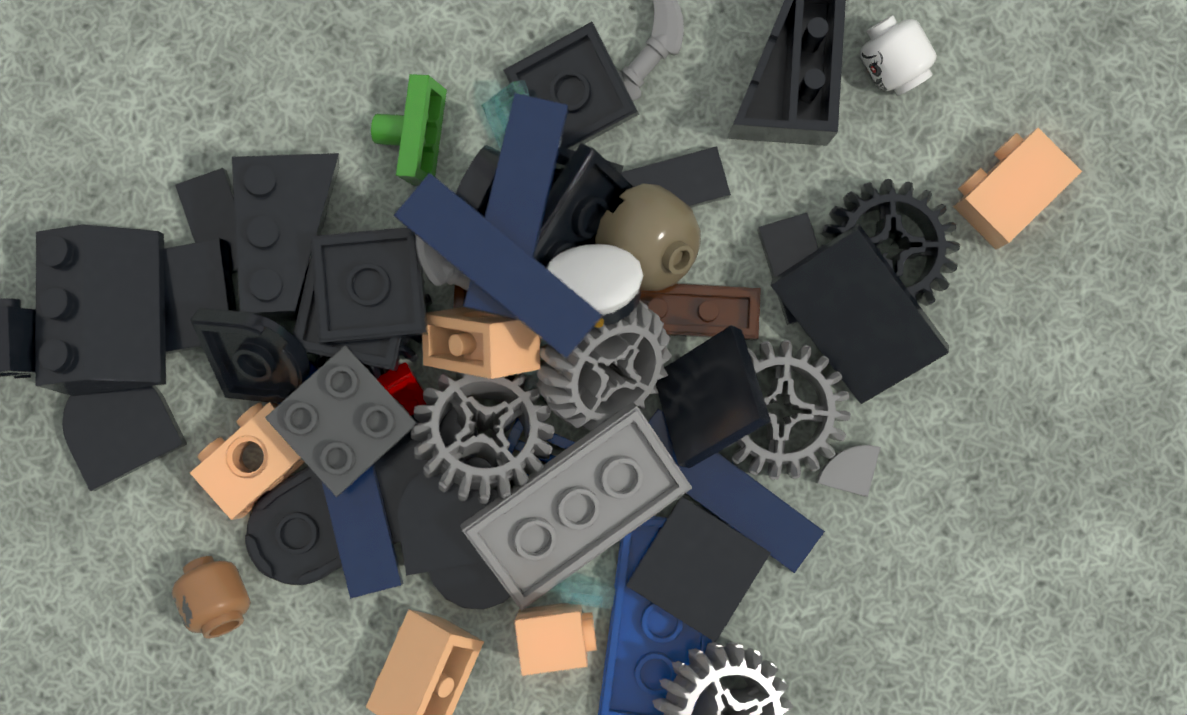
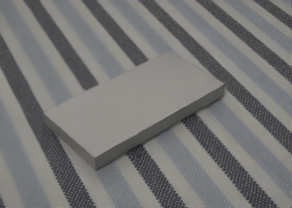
(576, 506)

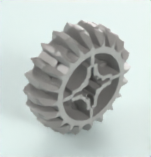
(606, 370)
(461, 397)
(778, 434)
(702, 682)

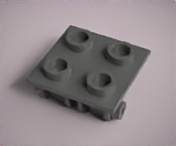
(341, 421)

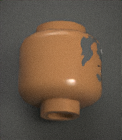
(211, 597)

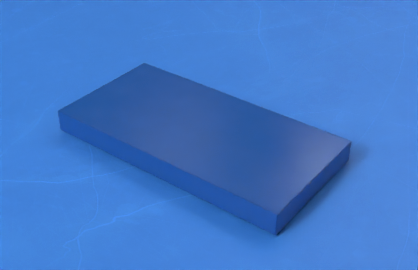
(641, 637)

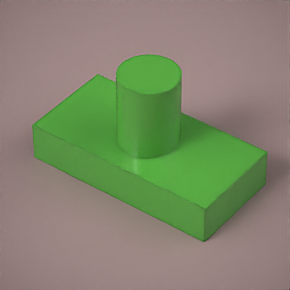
(415, 131)

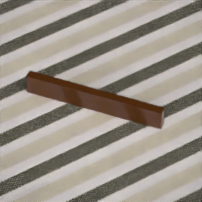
(694, 309)

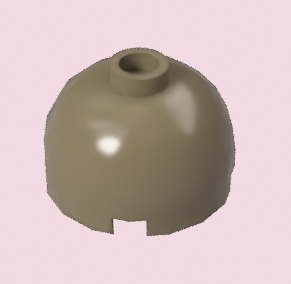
(656, 231)

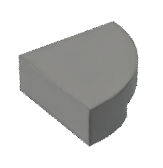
(851, 470)

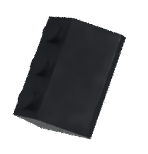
(99, 309)

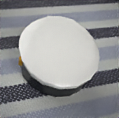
(602, 277)

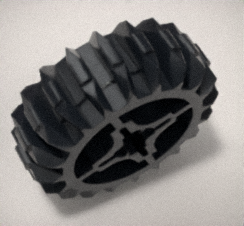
(890, 226)

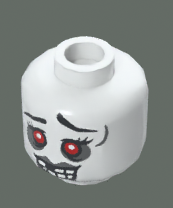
(898, 55)

